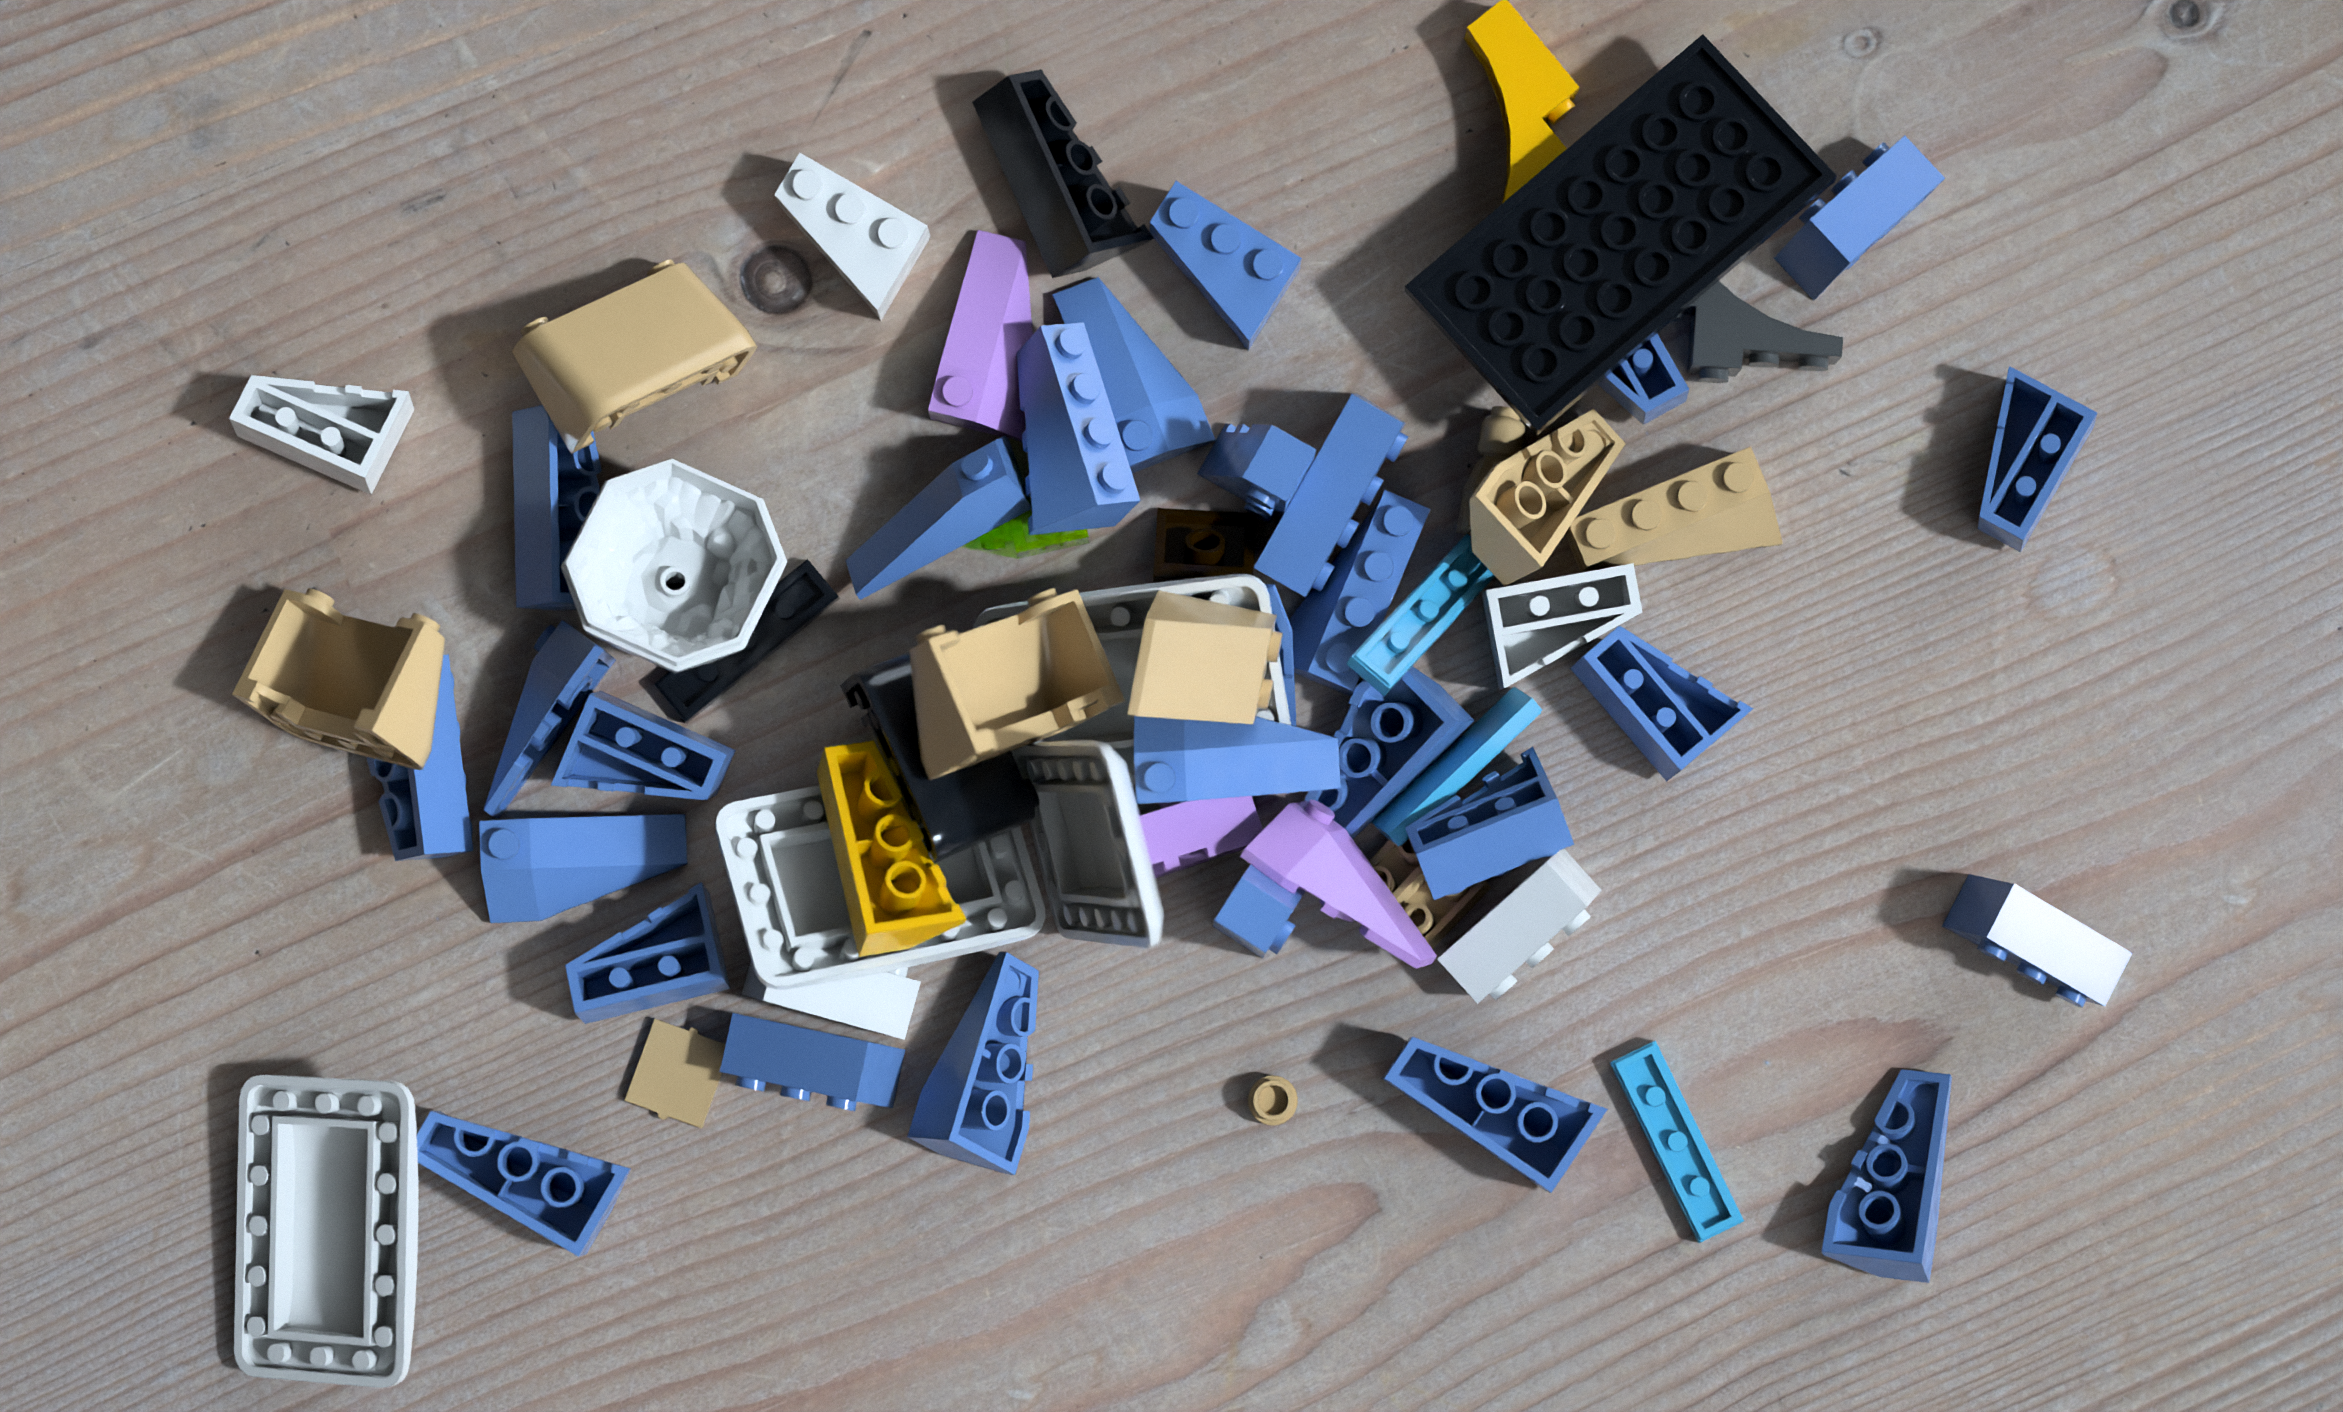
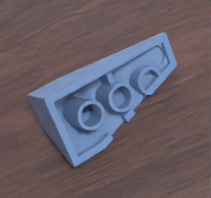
(554, 691)
(1389, 745)
(1227, 760)
(978, 1086)

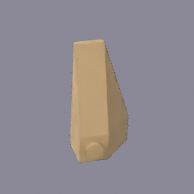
(1537, 494)

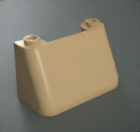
(631, 351)
(347, 679)
(1008, 682)

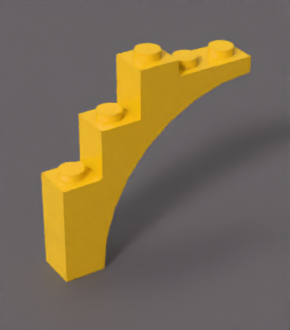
(1528, 88)

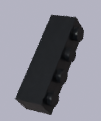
(1056, 176)

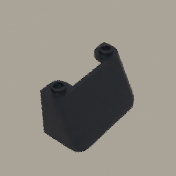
(950, 809)

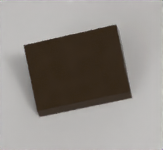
(1202, 544)

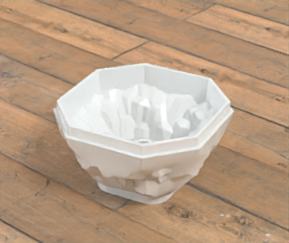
(665, 530)

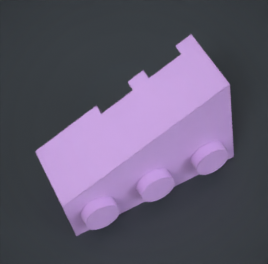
(1198, 831)

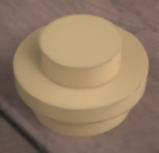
(1272, 1100)

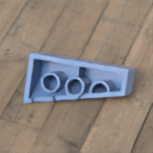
(1071, 437)
(1330, 495)
(550, 507)
(1357, 594)
(429, 807)
(1507, 1115)
(534, 1183)

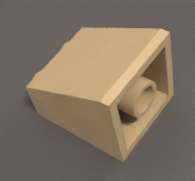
(1203, 661)

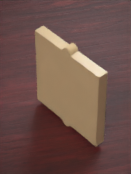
(677, 1073)

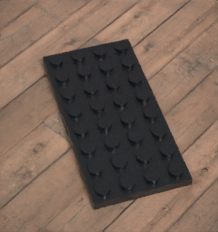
(1620, 234)

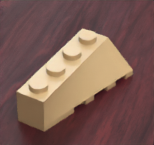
(1688, 516)

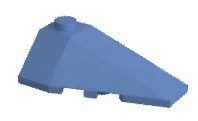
(1148, 397)
(948, 513)
(559, 863)
(1891, 1198)

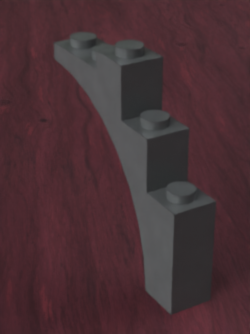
(1730, 329)

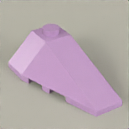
(989, 325)
(1320, 857)

